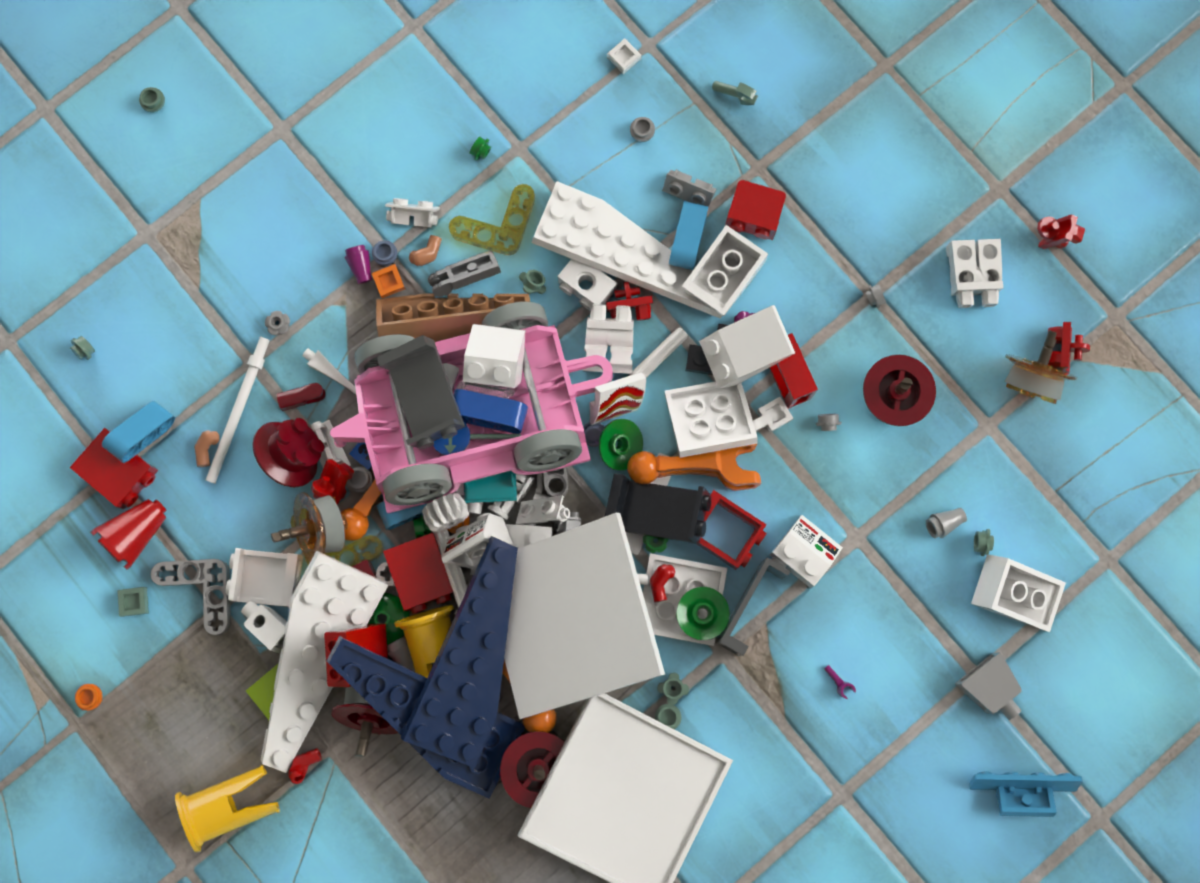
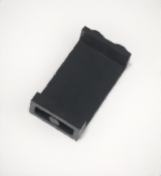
(659, 509)

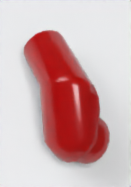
(659, 579)
(301, 763)

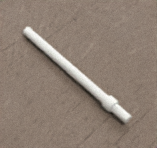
(255, 363)

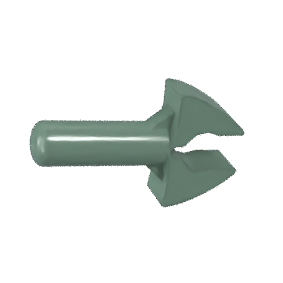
(743, 92)

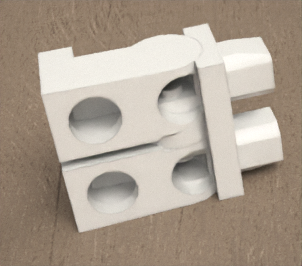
(975, 271)

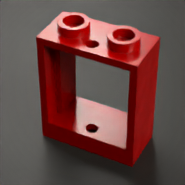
(794, 377)
(756, 537)

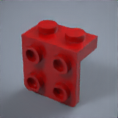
(756, 209)

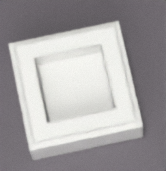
(624, 56)

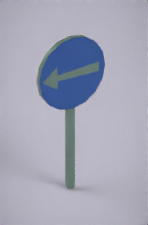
(462, 439)

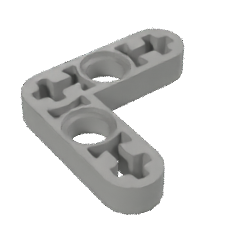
(203, 577)

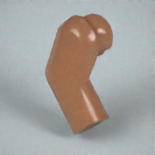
(427, 254)
(202, 446)

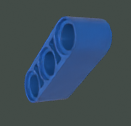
(491, 411)

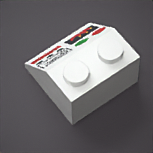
(470, 541)
(807, 551)

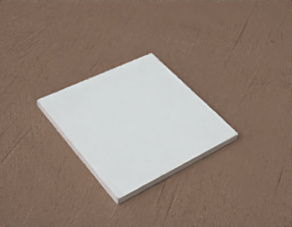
(577, 619)
(625, 795)

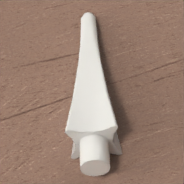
(322, 365)

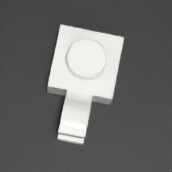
(772, 415)

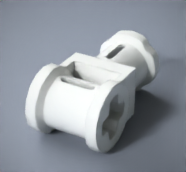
(522, 490)

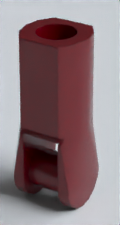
(300, 396)

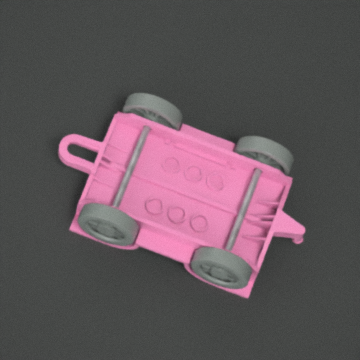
(548, 440)

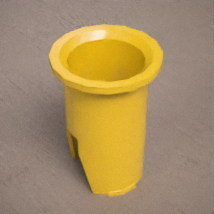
(425, 636)
(214, 812)

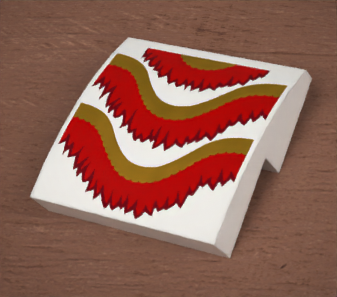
(617, 398)

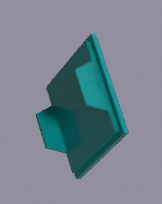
(491, 488)

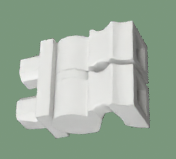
(610, 332)

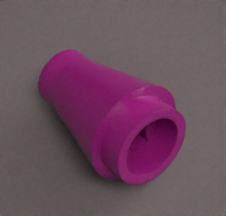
(359, 263)

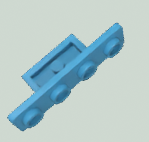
(1026, 794)

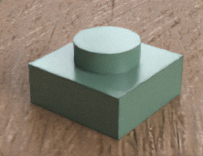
(133, 601)

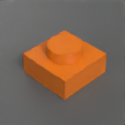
(388, 281)

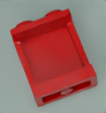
(111, 477)
(419, 573)
(370, 637)

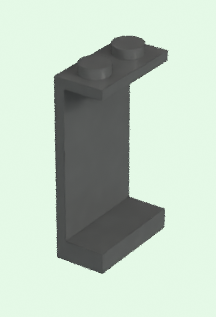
(423, 391)
(728, 642)

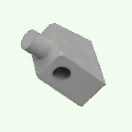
(992, 686)

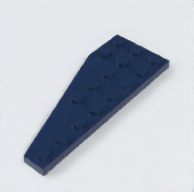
(466, 678)
(393, 694)

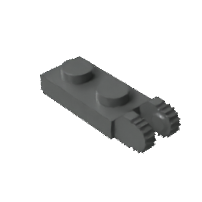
(464, 273)

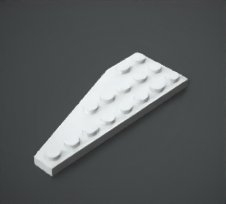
(326, 600)

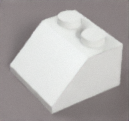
(494, 356)

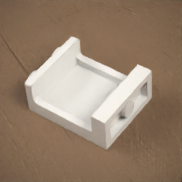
(263, 577)

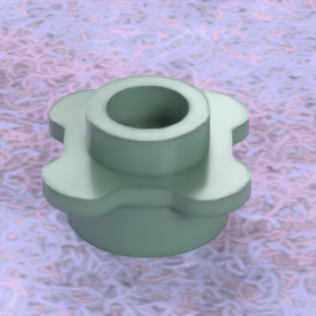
(533, 282)
(983, 542)
(673, 696)

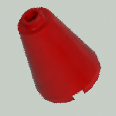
(131, 531)

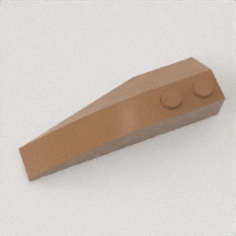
(437, 317)

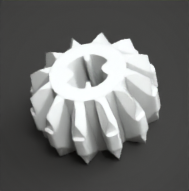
(445, 512)

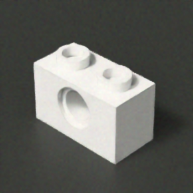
(576, 272)

